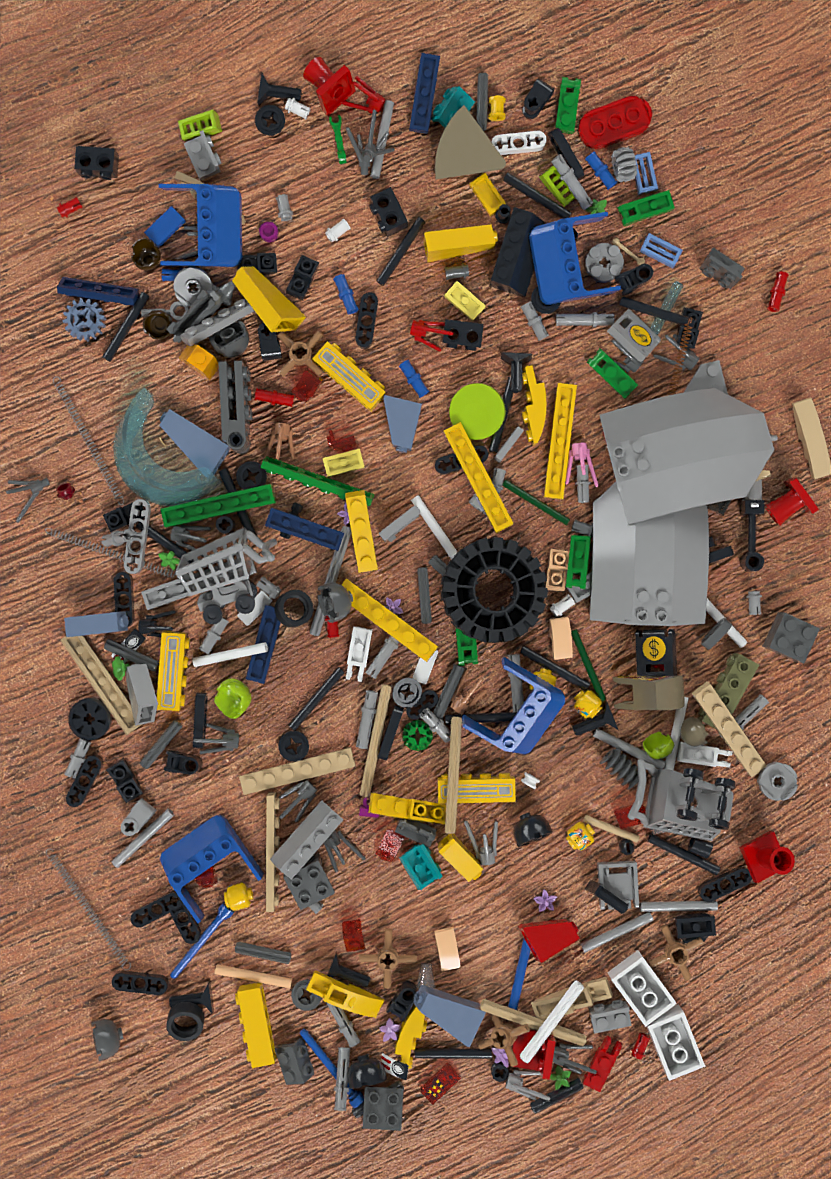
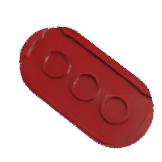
(614, 122)

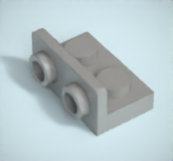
(202, 156)
(610, 1016)

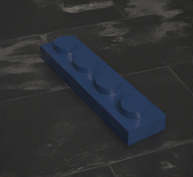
(424, 93)
(97, 291)
(304, 529)
(267, 633)

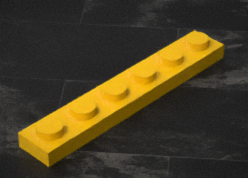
(560, 441)
(478, 477)
(390, 622)

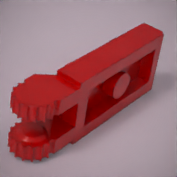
(602, 1063)

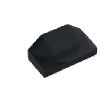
(695, 926)

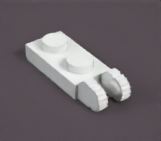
(358, 651)
(702, 755)

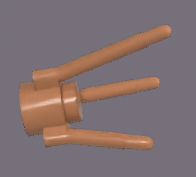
(282, 432)
(460, 703)

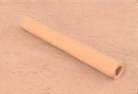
(253, 976)

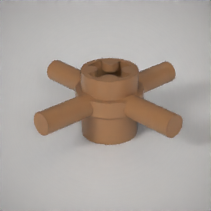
(306, 359)
(673, 945)
(386, 965)
(497, 1038)

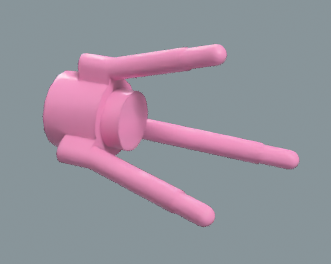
(580, 452)

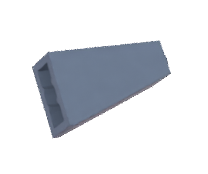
(196, 443)
(452, 1013)

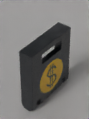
(656, 648)

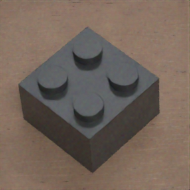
(791, 637)

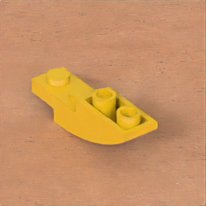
(535, 413)
(407, 808)
(344, 996)
(410, 1030)

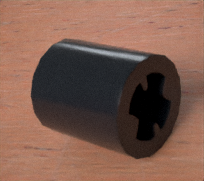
(230, 529)
(700, 847)

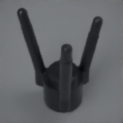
(150, 627)

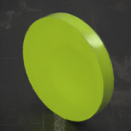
(478, 410)

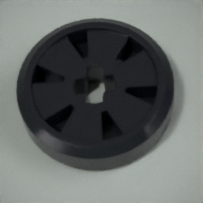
(83, 728)

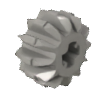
(624, 164)

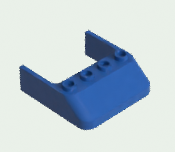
(218, 225)
(558, 263)
(530, 720)
(198, 853)

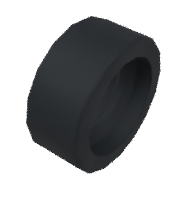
(306, 601)
(185, 1033)

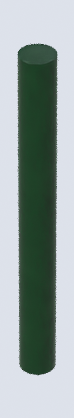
(536, 502)
(588, 665)

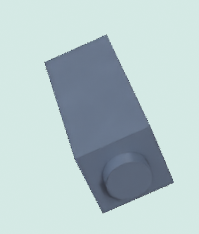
(402, 421)
(96, 624)

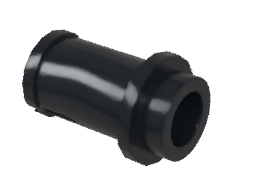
(503, 214)

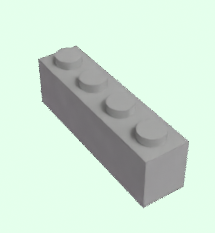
(306, 840)

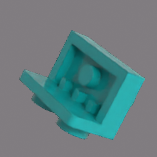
(453, 100)
(420, 866)

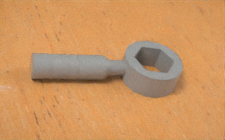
(144, 312)

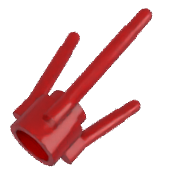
(374, 100)
(420, 329)

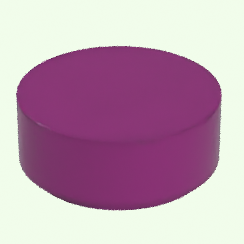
(268, 232)

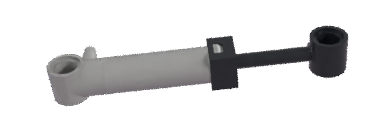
(753, 506)

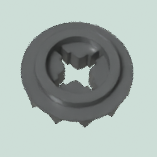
(303, 1002)

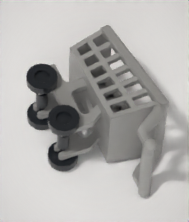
(241, 591)
(671, 798)

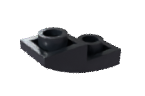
(263, 262)
(302, 278)
(695, 314)
(120, 517)
(125, 780)

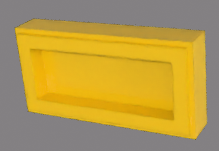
(487, 194)

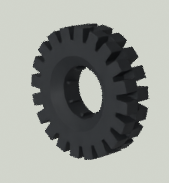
(460, 596)

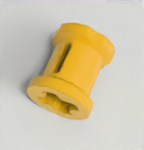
(497, 108)

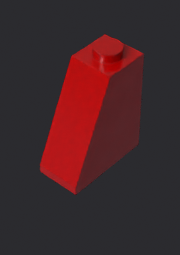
(548, 937)

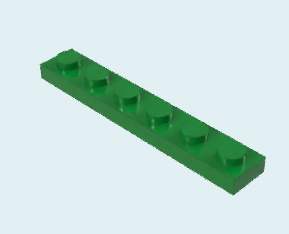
(311, 479)
(218, 505)

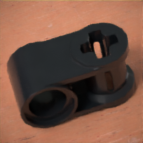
(537, 98)
(631, 280)
(269, 345)
(178, 762)
(401, 1003)

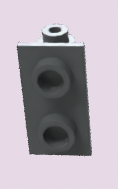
(416, 831)

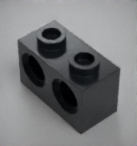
(98, 157)
(393, 211)
(463, 329)

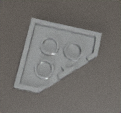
(706, 377)

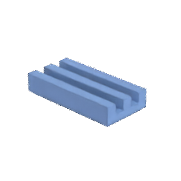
(646, 189)
(667, 262)

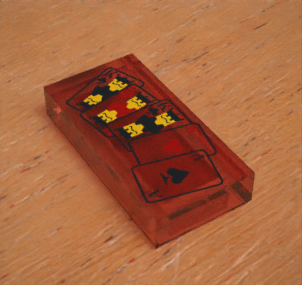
(440, 1083)

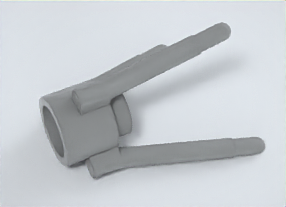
(486, 853)
(515, 1084)

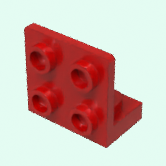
(542, 1059)

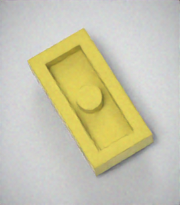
(464, 301)
(343, 463)

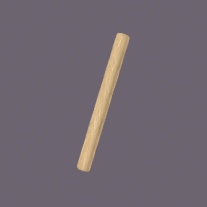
(375, 741)
(453, 775)
(533, 1022)

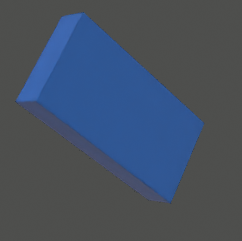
(165, 226)

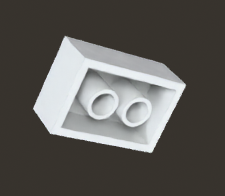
(641, 988)
(675, 1043)

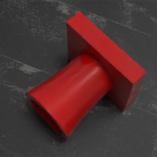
(331, 87)
(790, 502)
(766, 857)

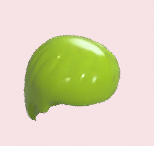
(233, 698)

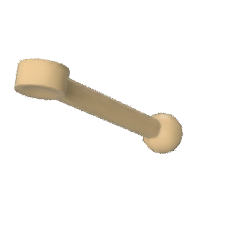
(615, 241)

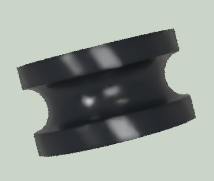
(498, 1077)

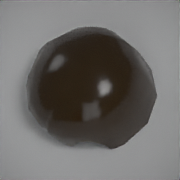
(145, 254)
(156, 324)

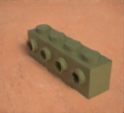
(732, 683)

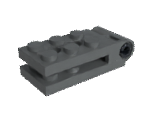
(235, 430)

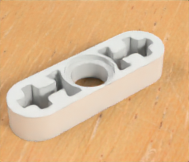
(533, 147)

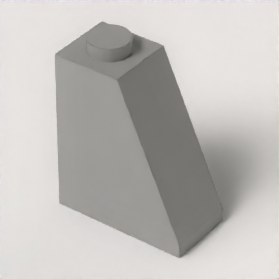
(141, 694)

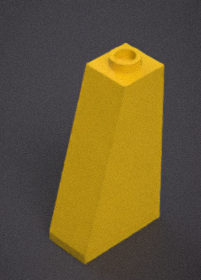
(458, 242)
(267, 301)

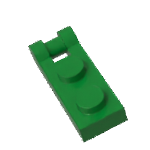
(567, 105)
(646, 208)
(613, 374)
(578, 561)
(466, 643)

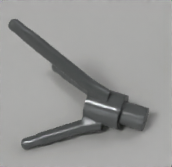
(370, 151)
(364, 165)
(35, 487)

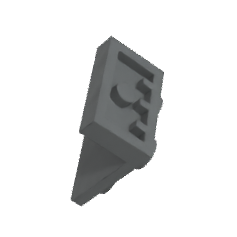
(722, 269)
(310, 883)
(383, 1108)

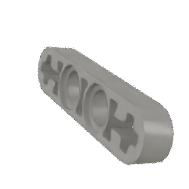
(141, 537)

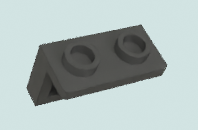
(294, 1062)

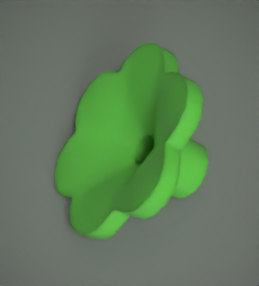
(119, 668)

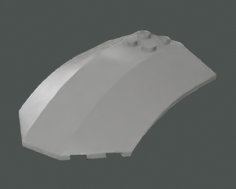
(685, 451)
(648, 568)

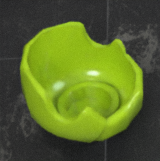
(658, 745)

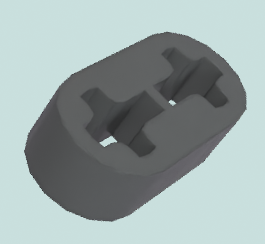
(716, 633)

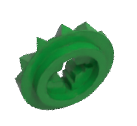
(410, 729)

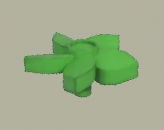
(597, 207)
(168, 559)
(560, 1077)

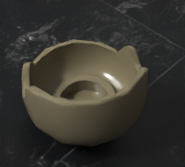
(693, 732)

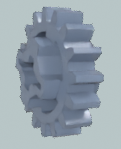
(79, 326)

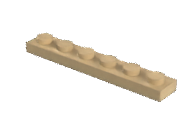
(101, 681)
(729, 729)
(297, 771)
(272, 843)

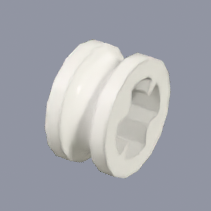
(530, 780)

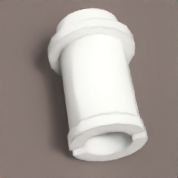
(297, 108)
(337, 230)
(561, 606)

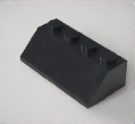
(515, 259)

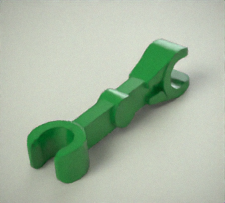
(338, 139)

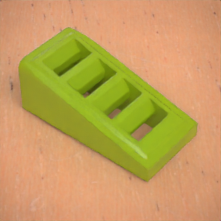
(206, 117)
(549, 183)

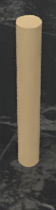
(610, 828)

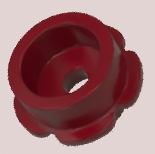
(65, 491)

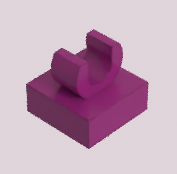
(364, 810)

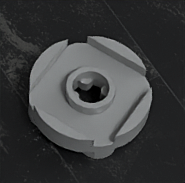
(612, 255)
(191, 275)
(775, 792)

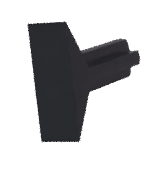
(267, 90)
(516, 361)
(597, 721)
(599, 891)
(347, 973)
(197, 998)

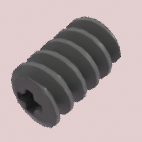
(622, 767)

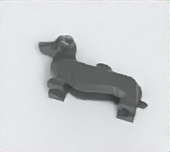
(202, 308)

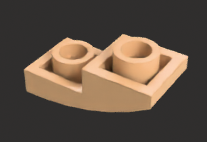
(557, 570)
(561, 638)
(447, 949)

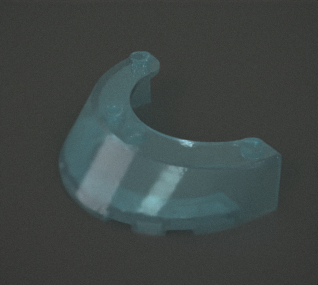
(145, 475)

